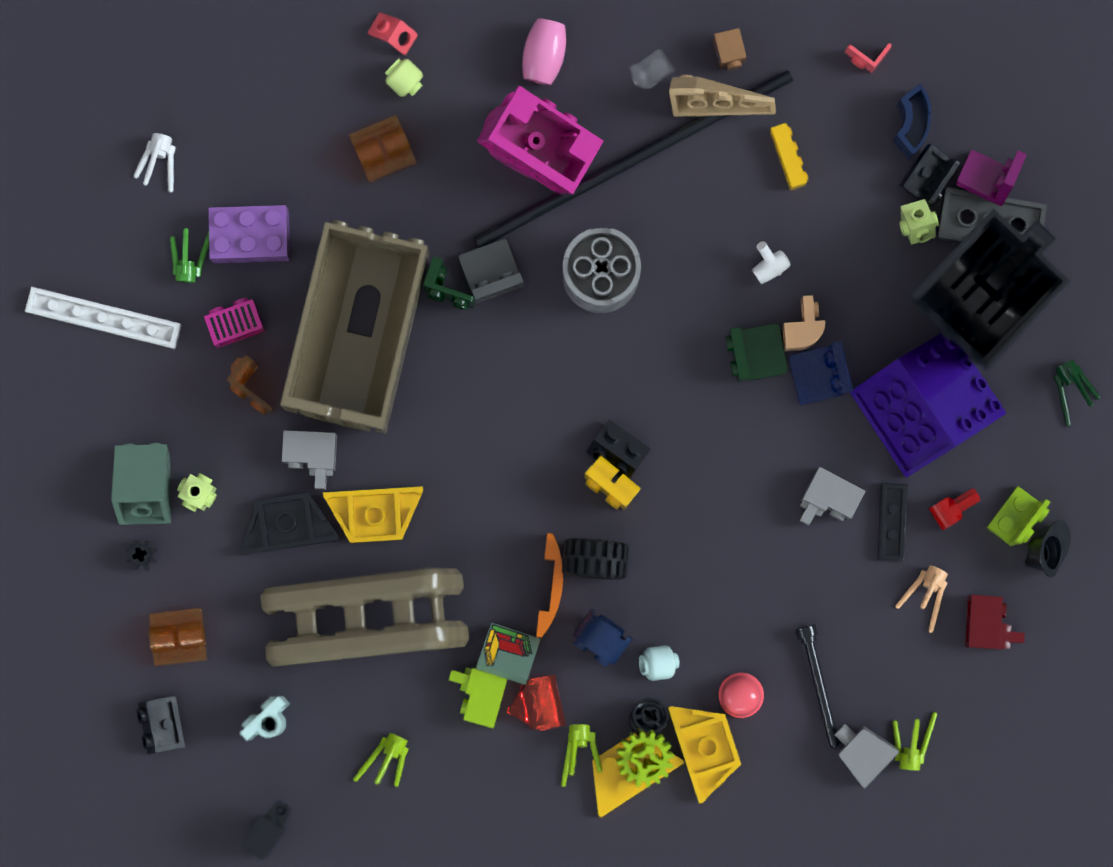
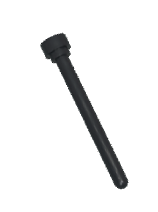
(808, 636)

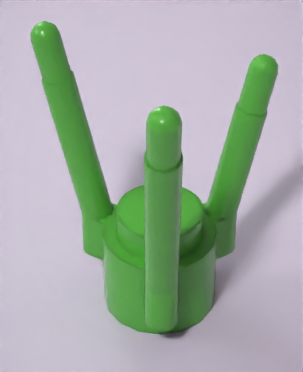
(184, 269)

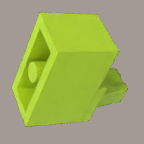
(485, 695)

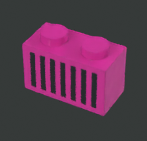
(234, 322)

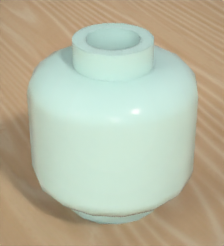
(658, 663)

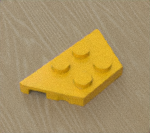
(374, 513)
(705, 748)
(613, 787)

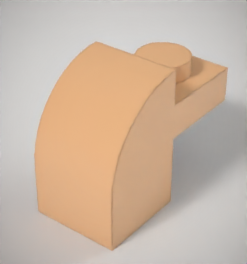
(803, 334)

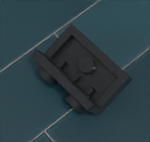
(929, 175)
(618, 448)

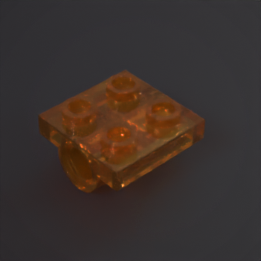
(382, 148)
(177, 637)

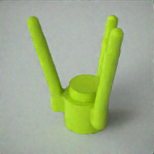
(578, 737)
(393, 747)
(911, 757)

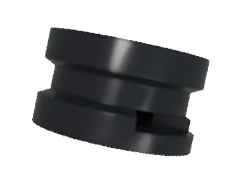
(648, 715)

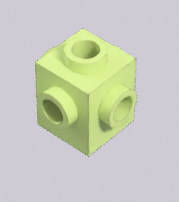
(918, 222)
(204, 499)

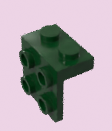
(756, 352)

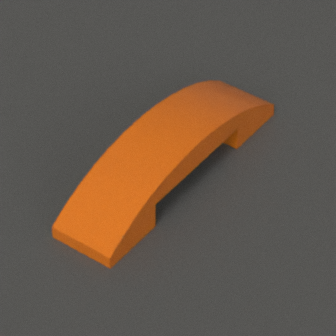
(552, 554)

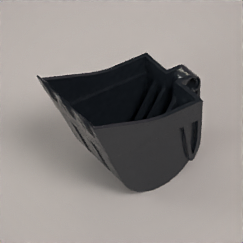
(991, 287)

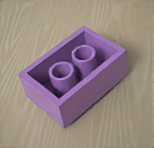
(249, 234)

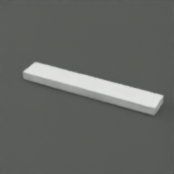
(103, 317)

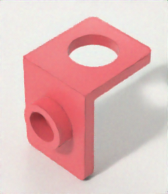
(389, 28)
(863, 61)

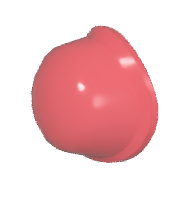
(741, 695)

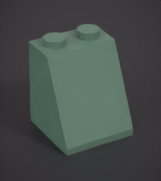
(142, 484)

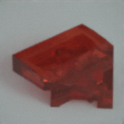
(539, 704)

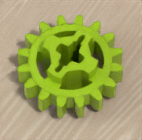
(634, 754)

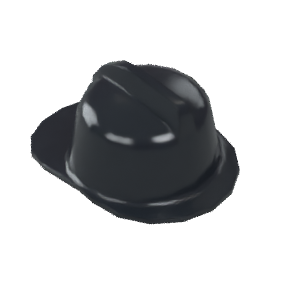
(1050, 549)

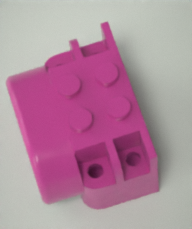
(539, 141)

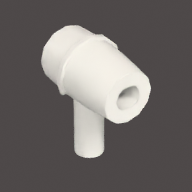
(772, 264)

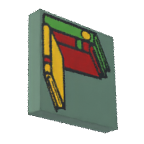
(508, 653)

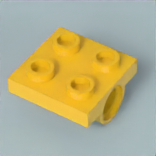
(600, 477)

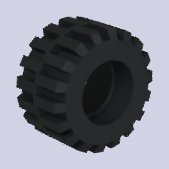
(595, 559)

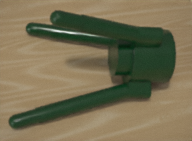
(1071, 374)

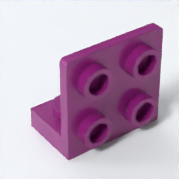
(990, 178)

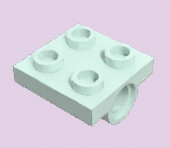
(256, 724)

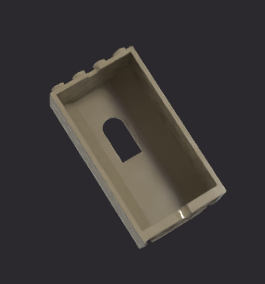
(345, 374)

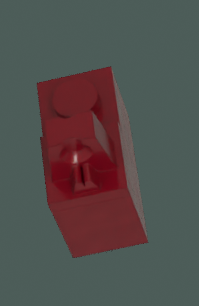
(985, 624)

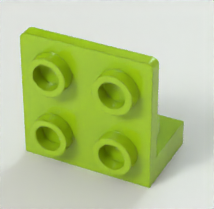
(1018, 516)

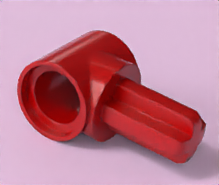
(950, 510)

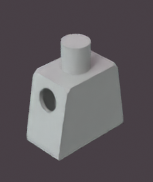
(865, 753)

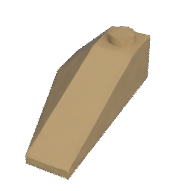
(709, 98)

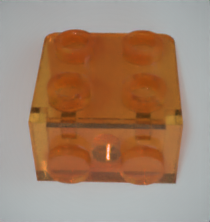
(241, 372)

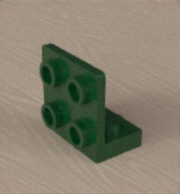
(434, 287)

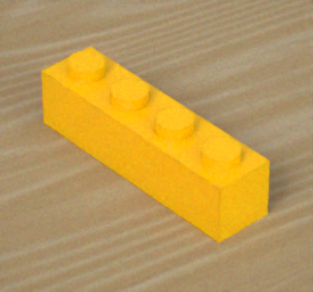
(788, 156)

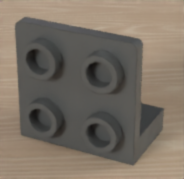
(491, 271)

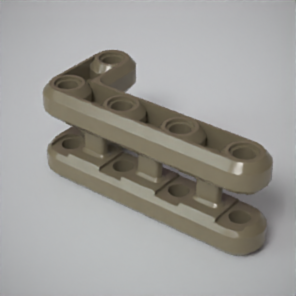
(352, 596)

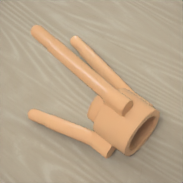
(933, 580)

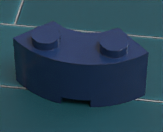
(916, 121)

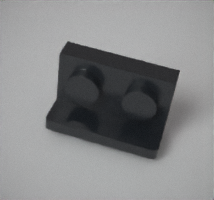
(160, 725)

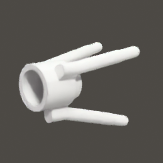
(158, 148)

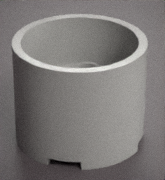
(601, 291)

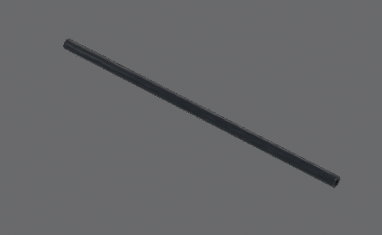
(619, 166)

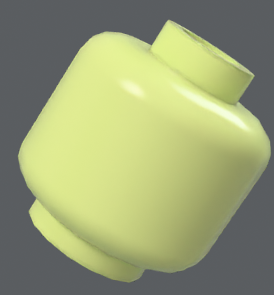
(404, 77)

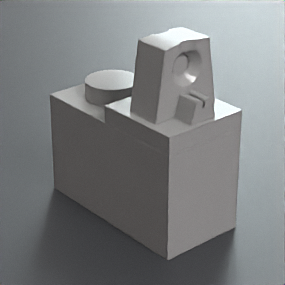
(311, 449)
(830, 493)

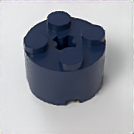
(601, 637)

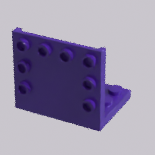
(927, 403)

